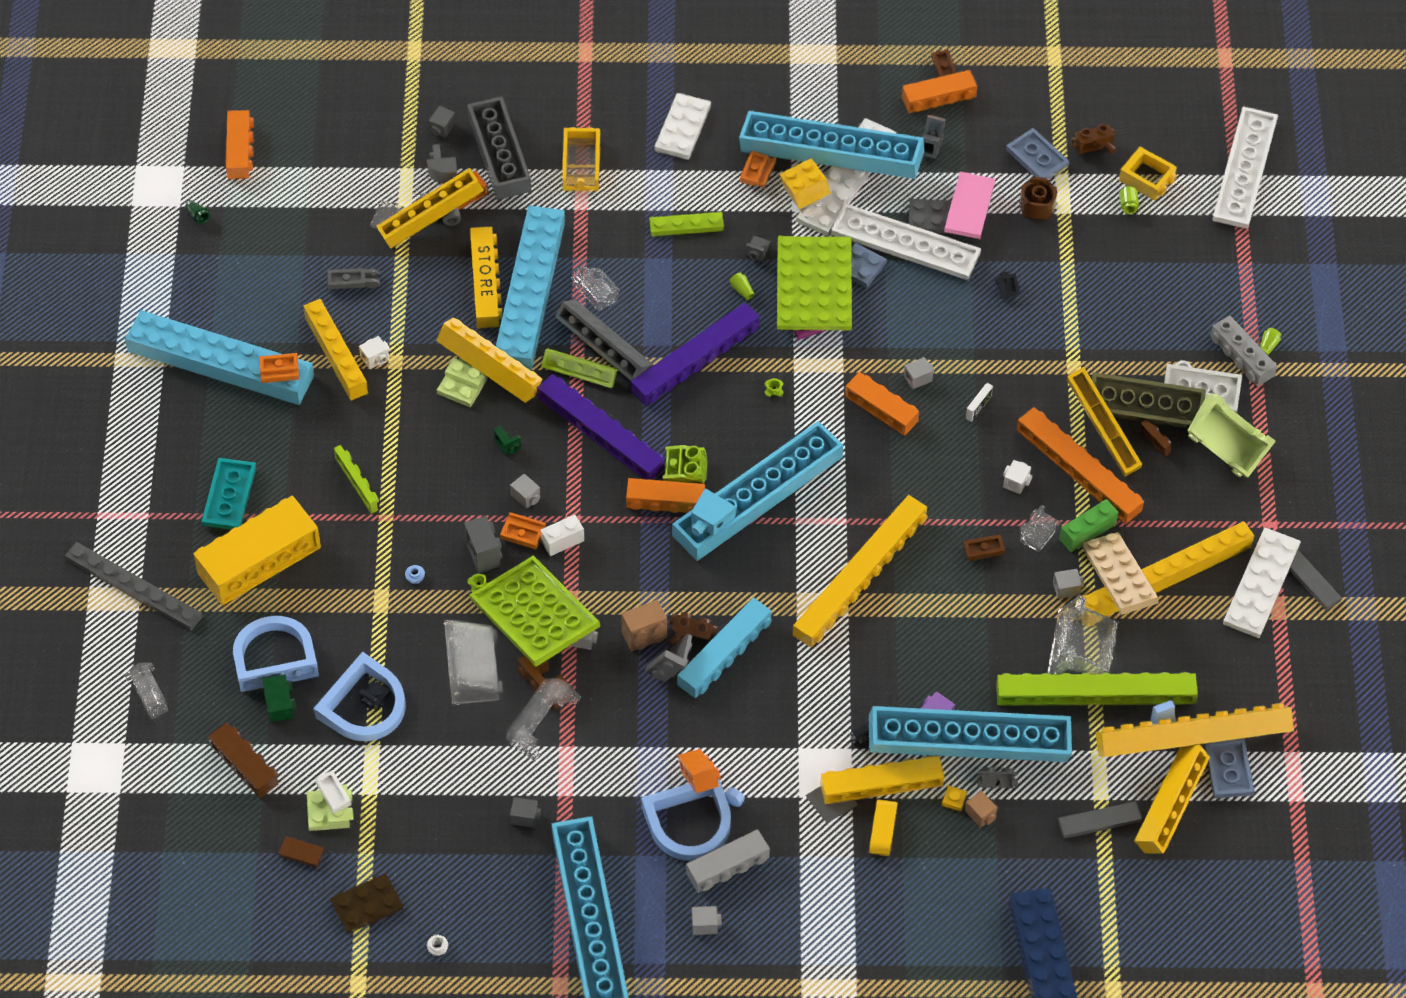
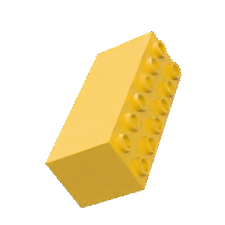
(257, 550)

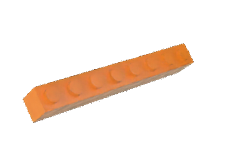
(1079, 464)

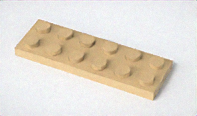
(1120, 573)

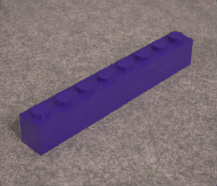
(695, 354)
(600, 428)

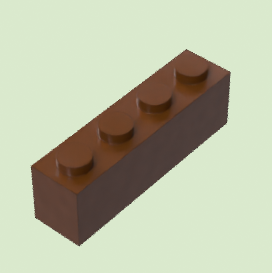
(243, 760)

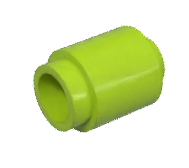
(1129, 199)

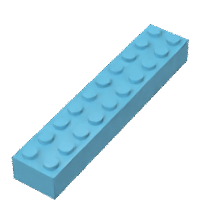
(832, 144)
(531, 284)
(211, 356)
(765, 486)
(970, 734)
(588, 909)

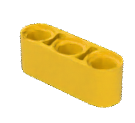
(883, 827)

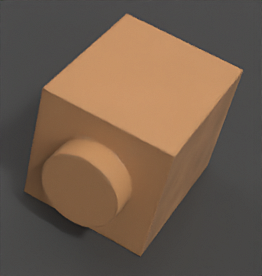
(981, 809)

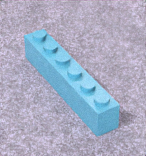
(724, 648)

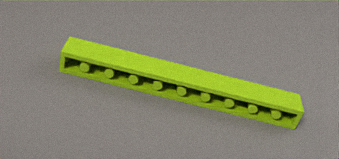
(1096, 689)

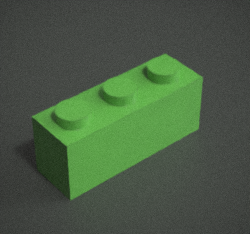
(1088, 525)

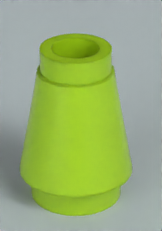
(740, 284)
(1269, 340)

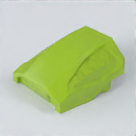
(685, 464)

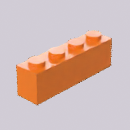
(939, 91)
(238, 144)
(882, 403)
(662, 495)

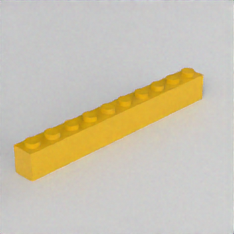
(1183, 564)
(859, 571)
(1194, 731)

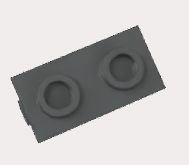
(989, 778)

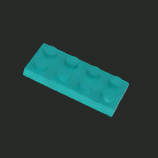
(229, 493)

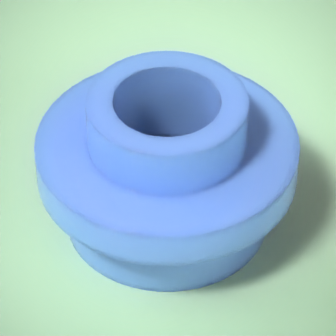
(415, 579)

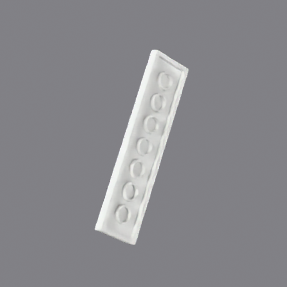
(1245, 167)
(844, 186)
(906, 241)

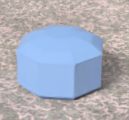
(734, 797)

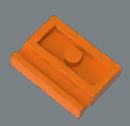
(757, 169)
(279, 368)
(522, 530)

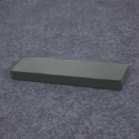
(1314, 582)
(1099, 820)

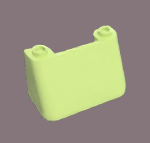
(1229, 436)

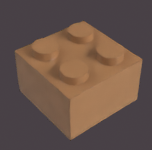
(644, 625)

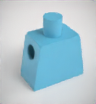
(711, 513)

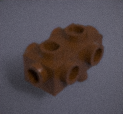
(1094, 139)
(684, 625)

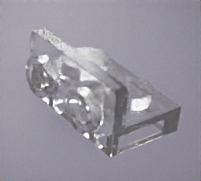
(1038, 529)

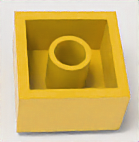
(805, 184)

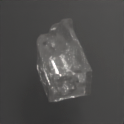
(595, 286)
(147, 689)

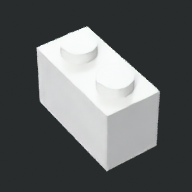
(562, 535)

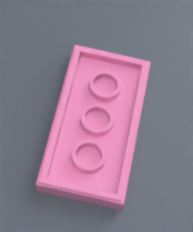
(969, 205)

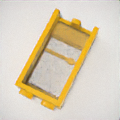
(581, 159)

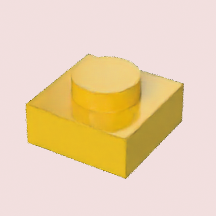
(954, 798)

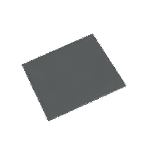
(828, 811)

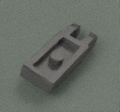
(353, 278)

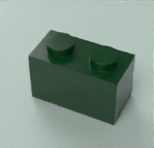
(278, 698)

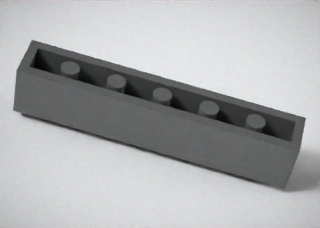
(602, 339)

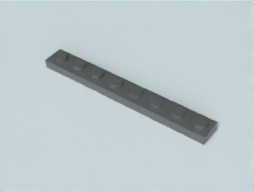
(133, 586)

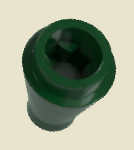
(198, 212)

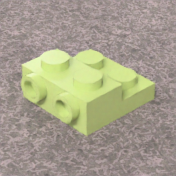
(462, 382)
(320, 815)

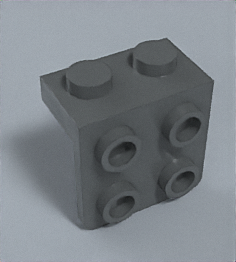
(671, 661)

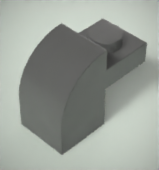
(933, 136)
(440, 168)

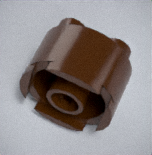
(1038, 198)

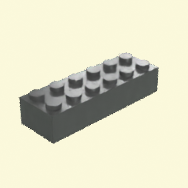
(499, 148)

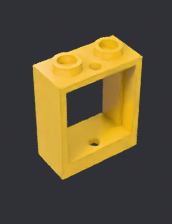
(1142, 185)

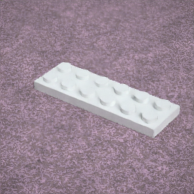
(1261, 582)

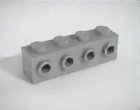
(1243, 351)
(727, 861)

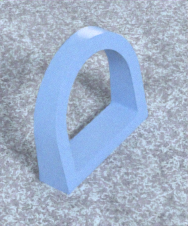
(294, 671)
(346, 682)
(681, 795)

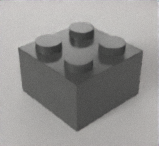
(483, 544)

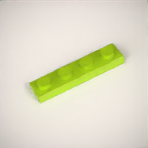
(686, 224)
(579, 368)
(353, 473)

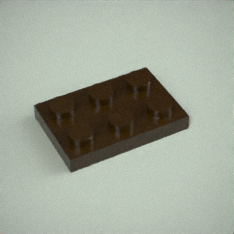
(366, 903)

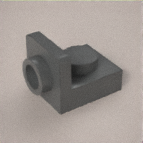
(757, 248)

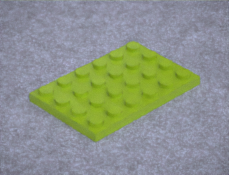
(814, 283)
(534, 611)

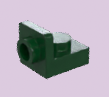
(505, 443)

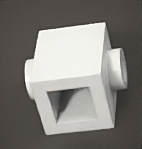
(374, 352)
(1017, 476)

